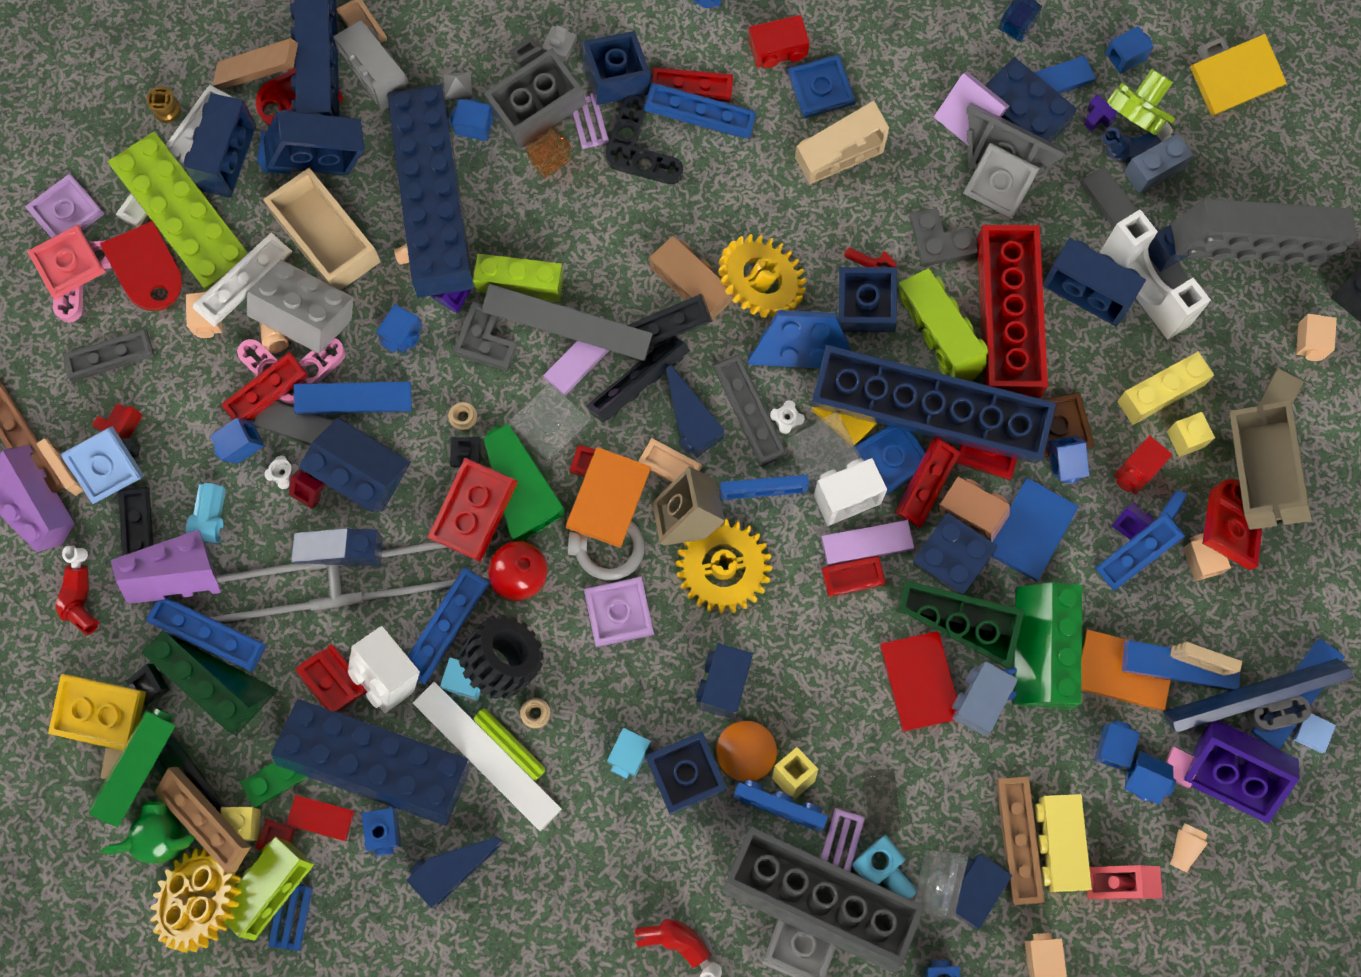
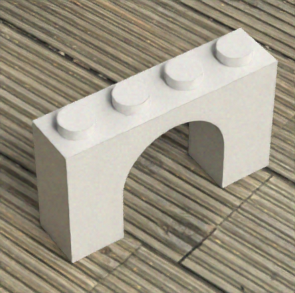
(1167, 307)

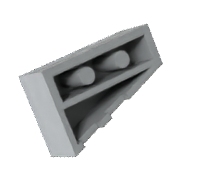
(371, 62)

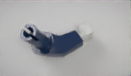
(1125, 148)

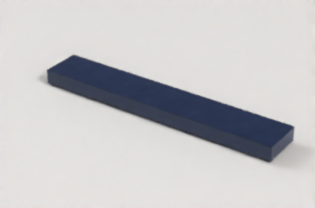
(1257, 695)

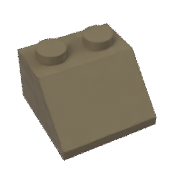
(688, 508)

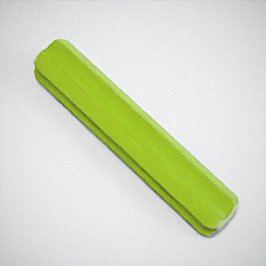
(509, 744)

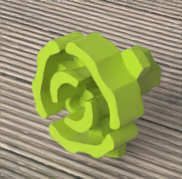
(1141, 105)

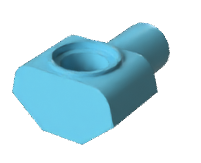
(890, 875)

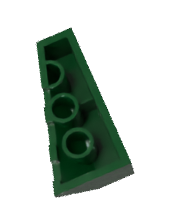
(974, 622)
(215, 686)

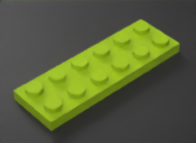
(178, 209)

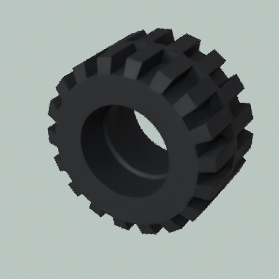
(487, 670)

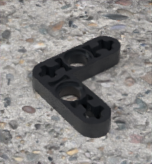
(629, 148)

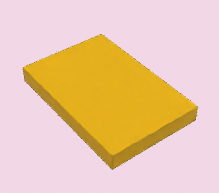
(1238, 75)
(95, 711)

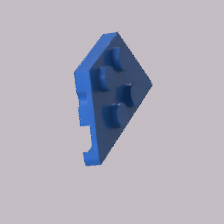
(798, 339)

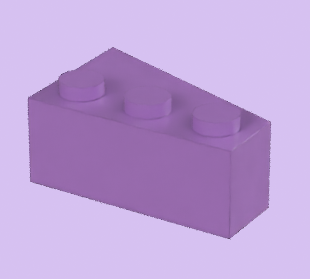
(29, 503)
(166, 569)

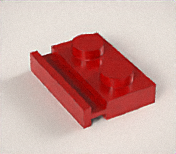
(329, 679)

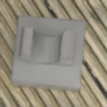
(560, 41)

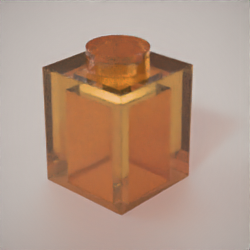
(549, 153)

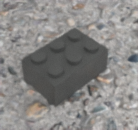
(535, 98)

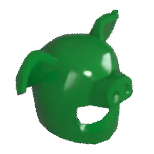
(153, 836)

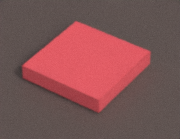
(66, 261)

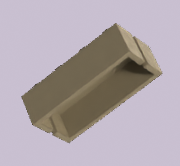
(1270, 466)

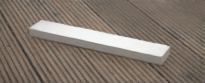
(178, 145)
(487, 756)

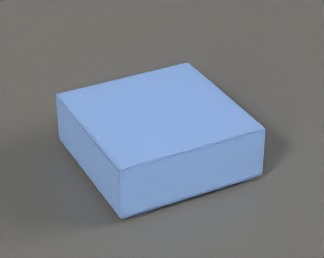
(1315, 733)

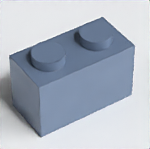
(1158, 163)
(984, 698)

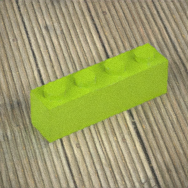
(944, 327)

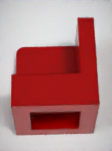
(122, 419)

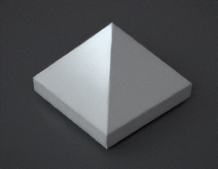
(458, 85)

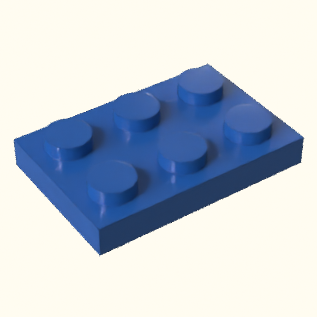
(780, 805)

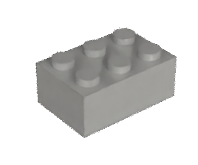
(299, 306)

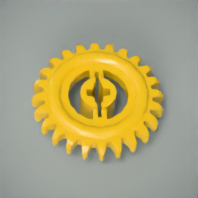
(769, 267)
(751, 559)

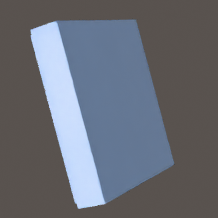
(102, 465)

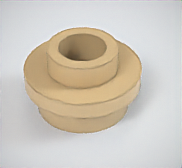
(459, 408)
(528, 706)

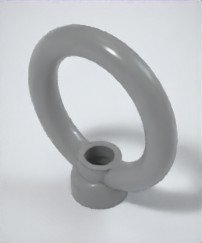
(578, 547)

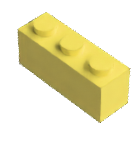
(1165, 388)
(1063, 843)

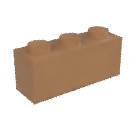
(689, 275)

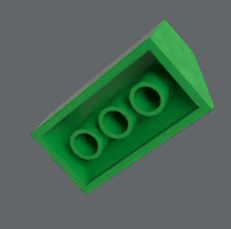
(1049, 646)

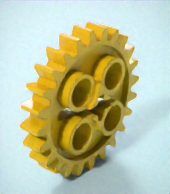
(194, 902)

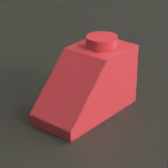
(1125, 882)

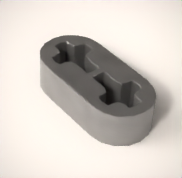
(1281, 720)

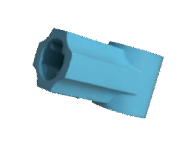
(207, 512)

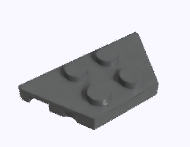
(990, 128)

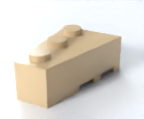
(843, 144)

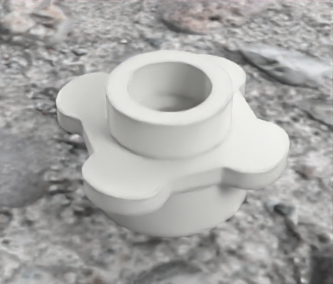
(786, 425)
(273, 472)

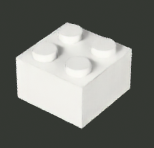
(849, 491)
(382, 670)

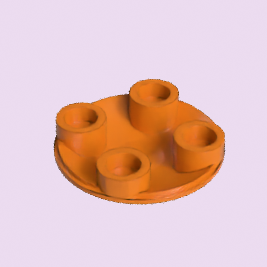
(746, 751)

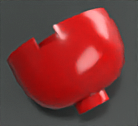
(517, 571)

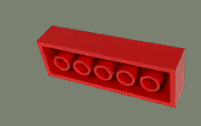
(1012, 308)

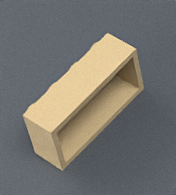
(322, 230)

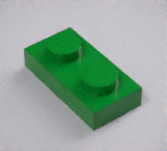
(269, 784)

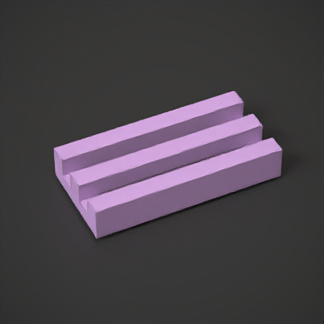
(594, 142)
(851, 853)

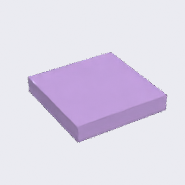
(966, 91)
(64, 207)
(618, 612)

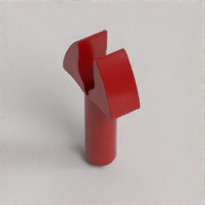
(868, 261)

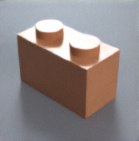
(976, 507)

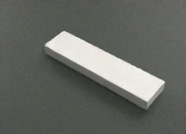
(234, 285)

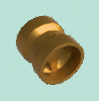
(163, 111)

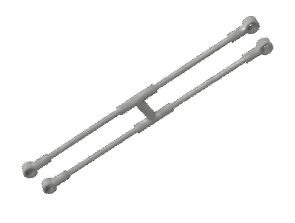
(336, 597)

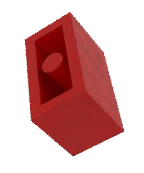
(778, 41)
(1142, 465)

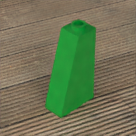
(533, 501)
(132, 767)

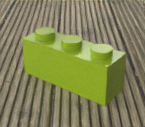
(524, 276)
(267, 887)

